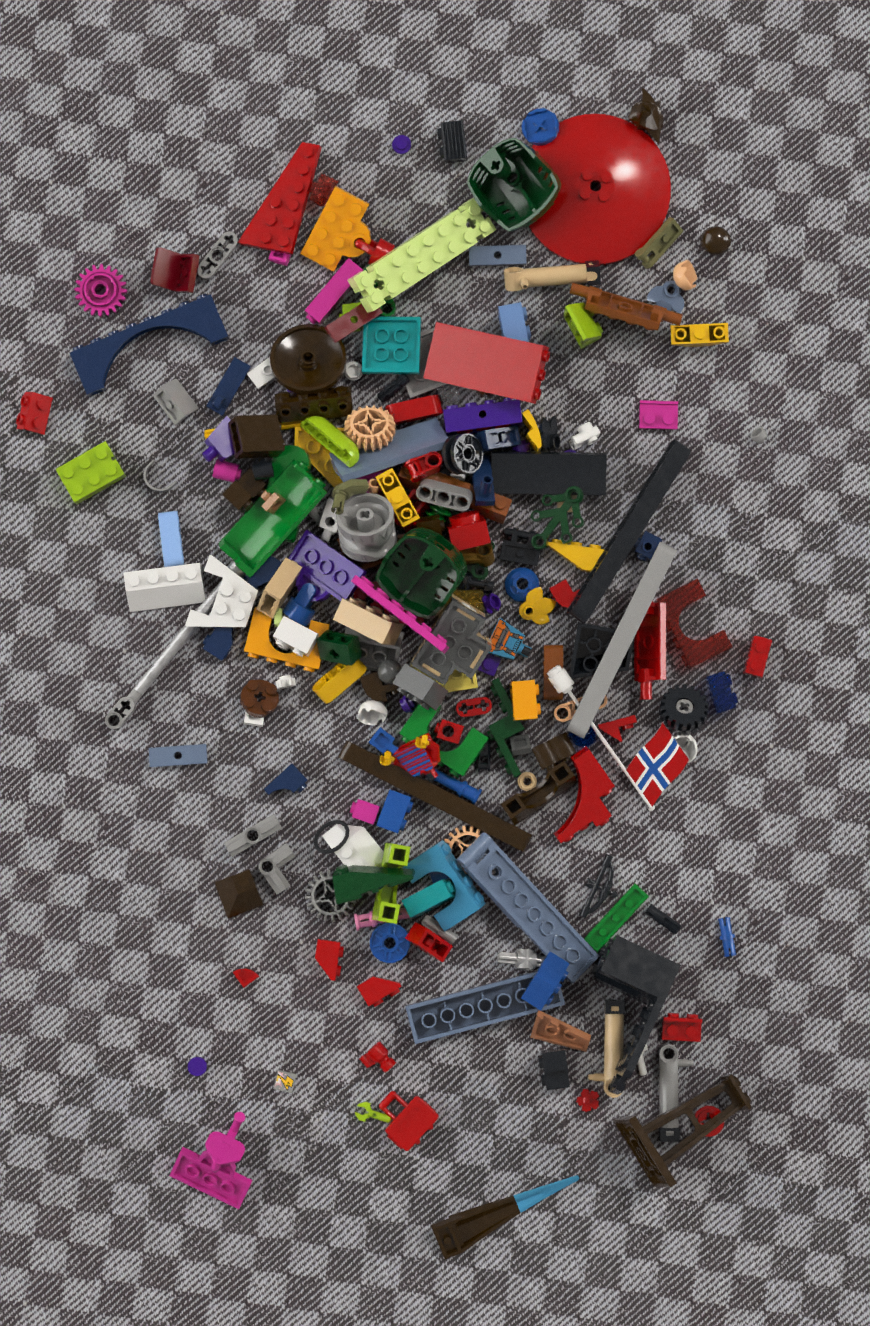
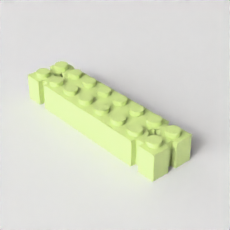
(421, 255)

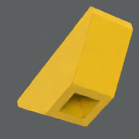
(699, 334)
(397, 497)

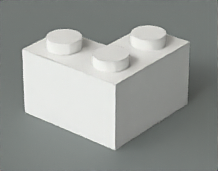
(295, 637)

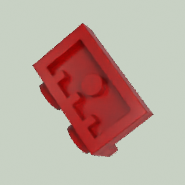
(681, 1028)

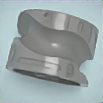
(366, 527)

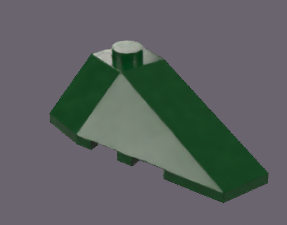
(355, 880)

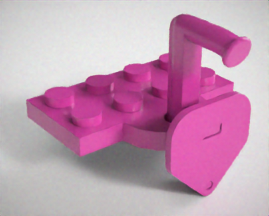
(215, 1167)

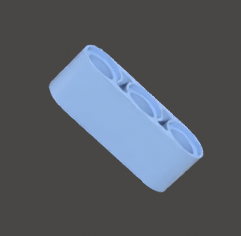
(171, 538)

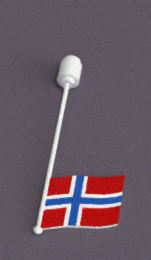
(653, 764)

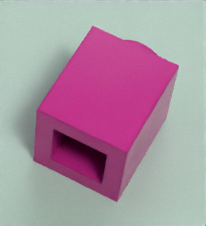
(364, 811)

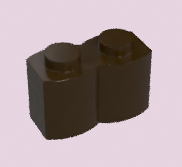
(554, 751)

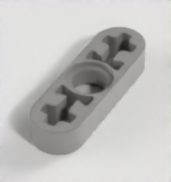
(230, 247)

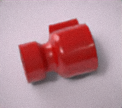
(378, 1054)

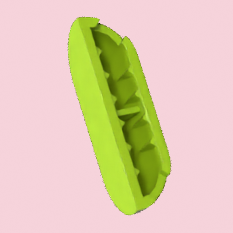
(332, 439)

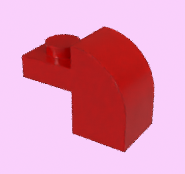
(563, 594)

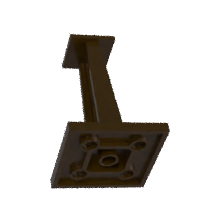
(644, 1150)

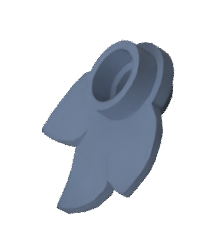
(664, 299)

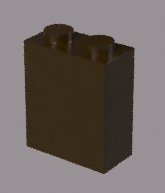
(256, 436)

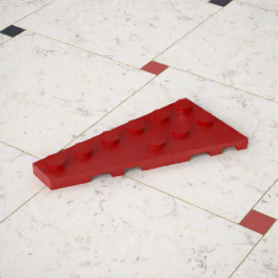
(281, 214)

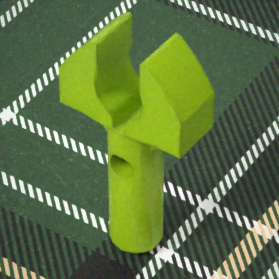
(371, 1113)

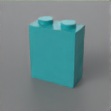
(429, 898)

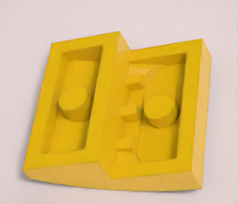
(533, 435)

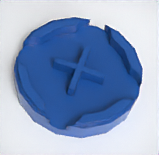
(540, 127)

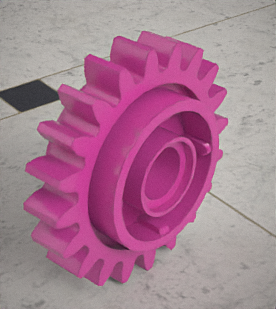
(96, 279)

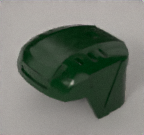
(526, 197)
(422, 572)

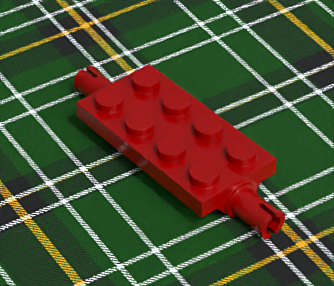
(650, 649)

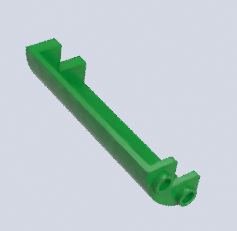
(260, 532)

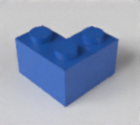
(546, 981)

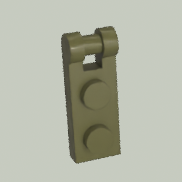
(659, 243)

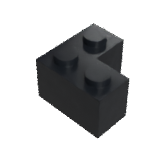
(555, 1068)

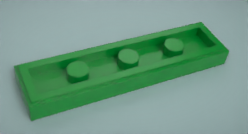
(616, 917)

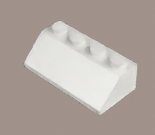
(164, 587)

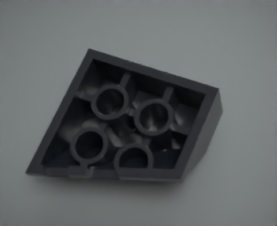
(589, 648)

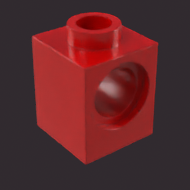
(455, 738)

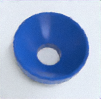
(511, 586)

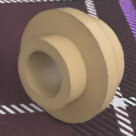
(531, 776)

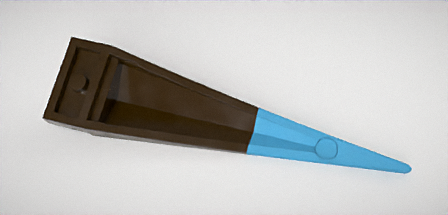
(470, 1226)

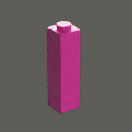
(332, 293)

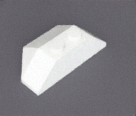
(359, 848)

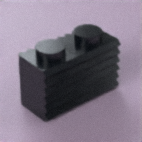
(453, 141)

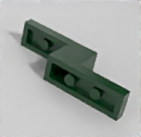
(504, 728)

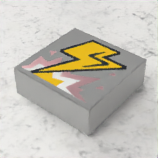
(284, 1081)

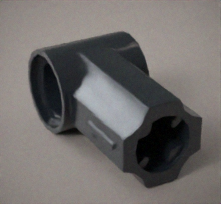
(262, 468)

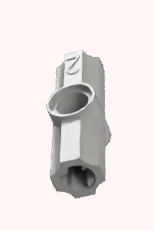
(242, 842)

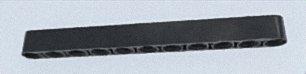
(628, 531)

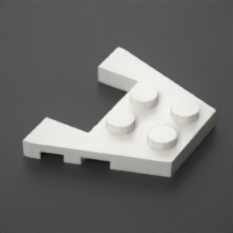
(232, 603)

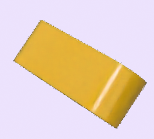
(338, 680)

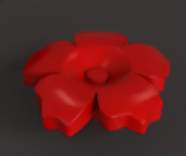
(588, 1100)

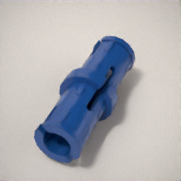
(727, 937)

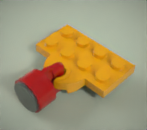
(342, 232)

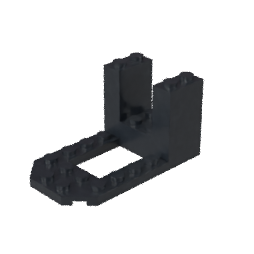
(642, 977)

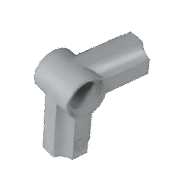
(278, 859)

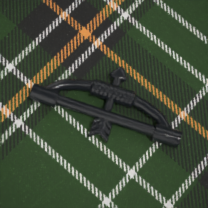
(594, 885)

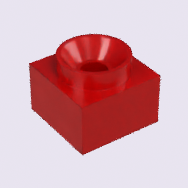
(468, 530)

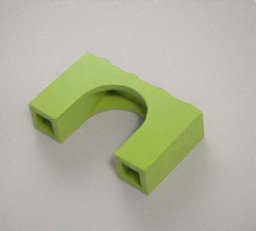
(385, 903)

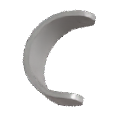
(153, 488)

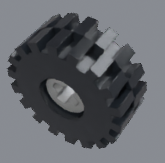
(680, 719)

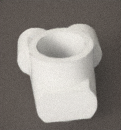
(587, 434)

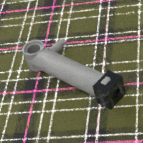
(669, 1091)

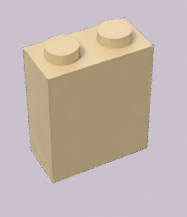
(279, 588)

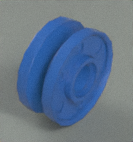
(378, 946)

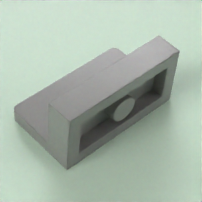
(175, 401)

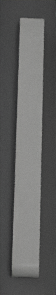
(621, 640)

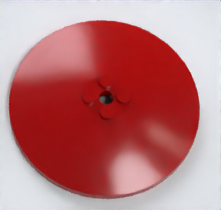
(632, 196)

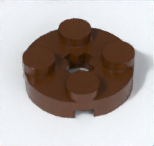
(255, 688)

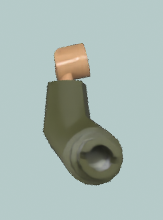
(348, 489)

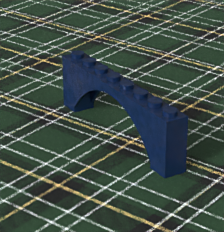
(96, 358)

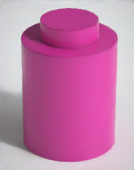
(227, 471)

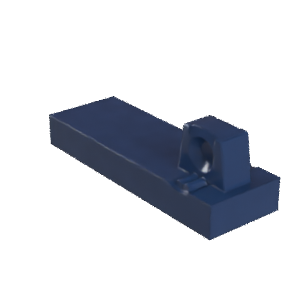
(228, 386)

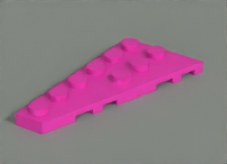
(397, 610)

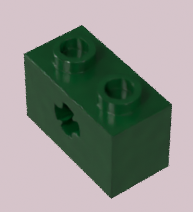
(339, 647)

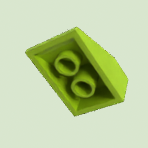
(582, 324)

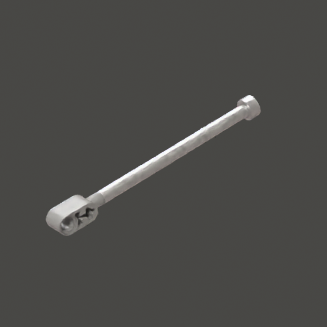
(163, 660)

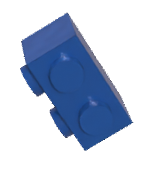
(394, 811)

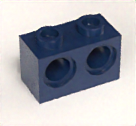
(499, 438)

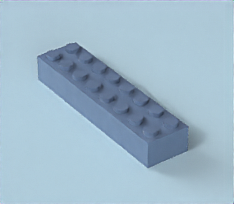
(473, 1008)

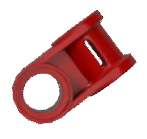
(420, 468)

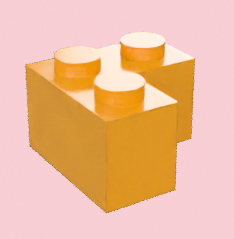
(523, 700)

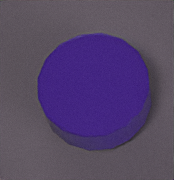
(197, 1066)

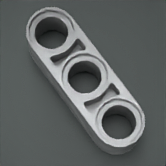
(435, 497)

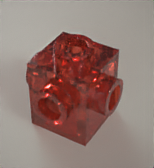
(322, 189)

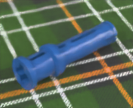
(462, 788)

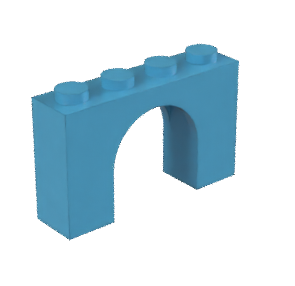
(467, 898)

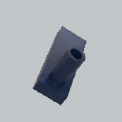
(483, 484)

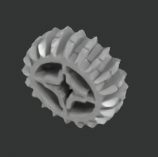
(324, 879)

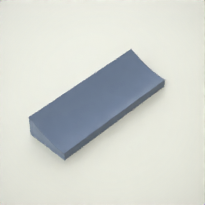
(406, 444)

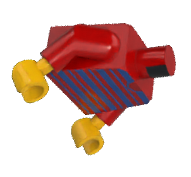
(415, 757)

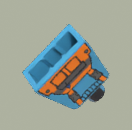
(507, 641)

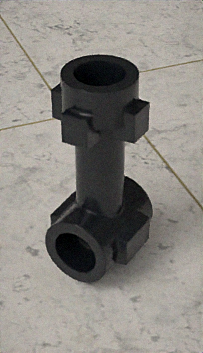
(487, 586)

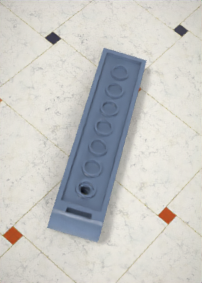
(525, 905)

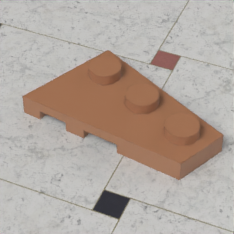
(558, 1032)

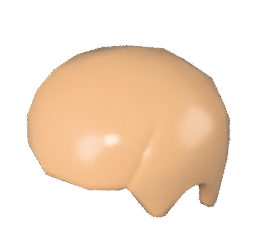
(684, 275)

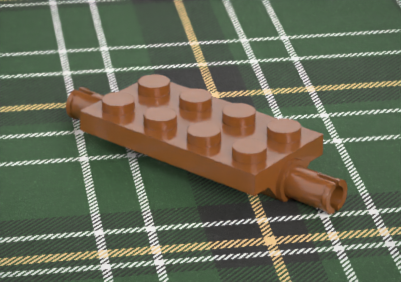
(624, 308)

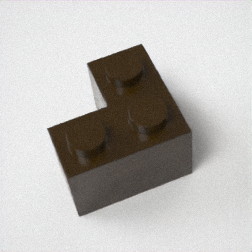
(244, 492)

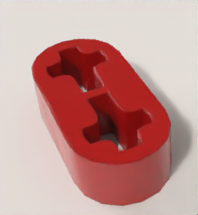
(472, 702)

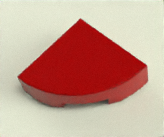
(245, 976)

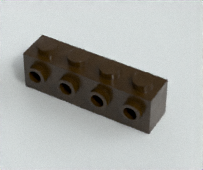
(326, 404)

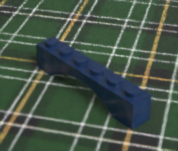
(221, 640)

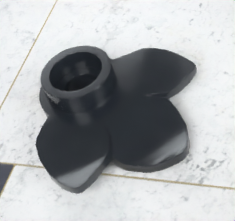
(549, 434)

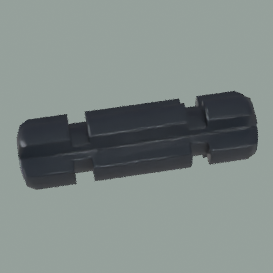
(393, 387)

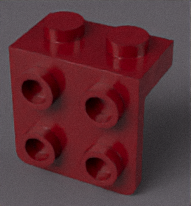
(174, 270)

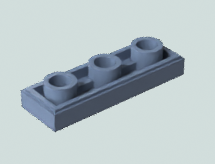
(509, 255)
(166, 755)

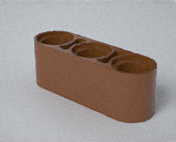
(552, 657)

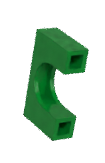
(457, 760)

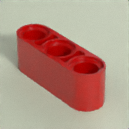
(415, 409)

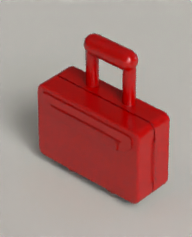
(410, 1123)

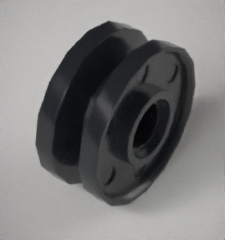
(462, 453)

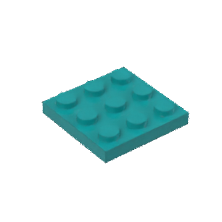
(392, 345)

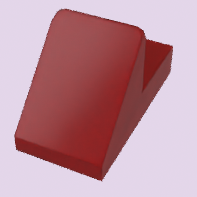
(612, 728)

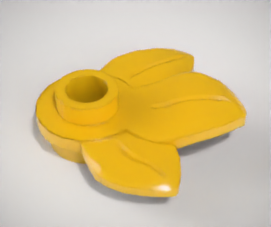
(539, 605)

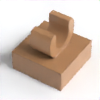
(273, 501)

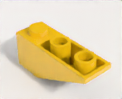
(578, 555)

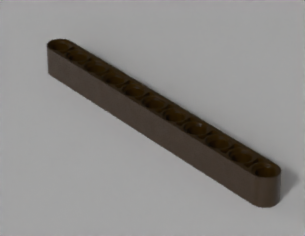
(436, 796)

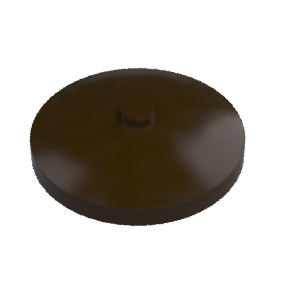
(307, 359)

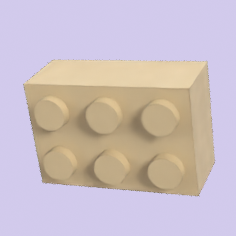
(368, 621)

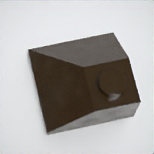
(239, 893)

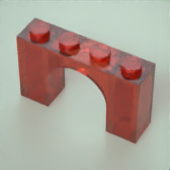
(693, 651)

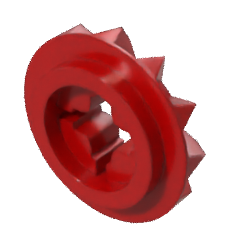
(712, 1111)

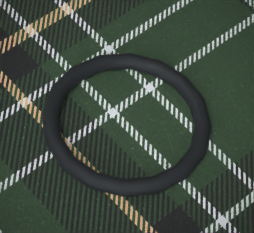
(325, 826)

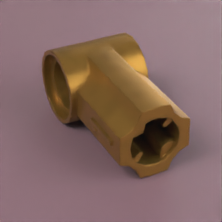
(475, 555)

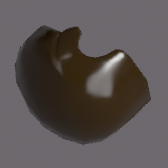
(715, 240)

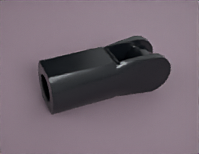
(485, 752)

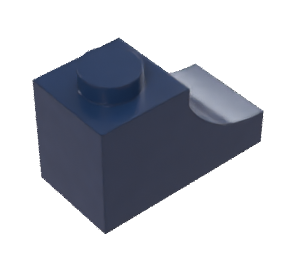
(289, 779)

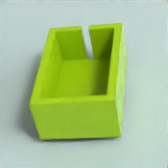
(90, 472)

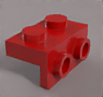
(34, 412)

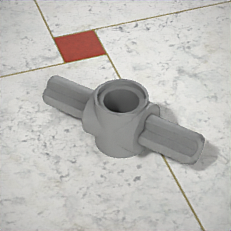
(523, 959)

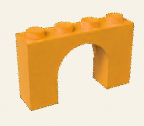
(259, 644)

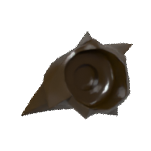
(647, 115)

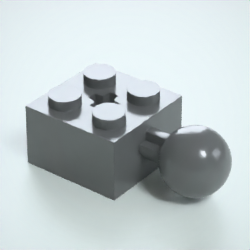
(412, 684)

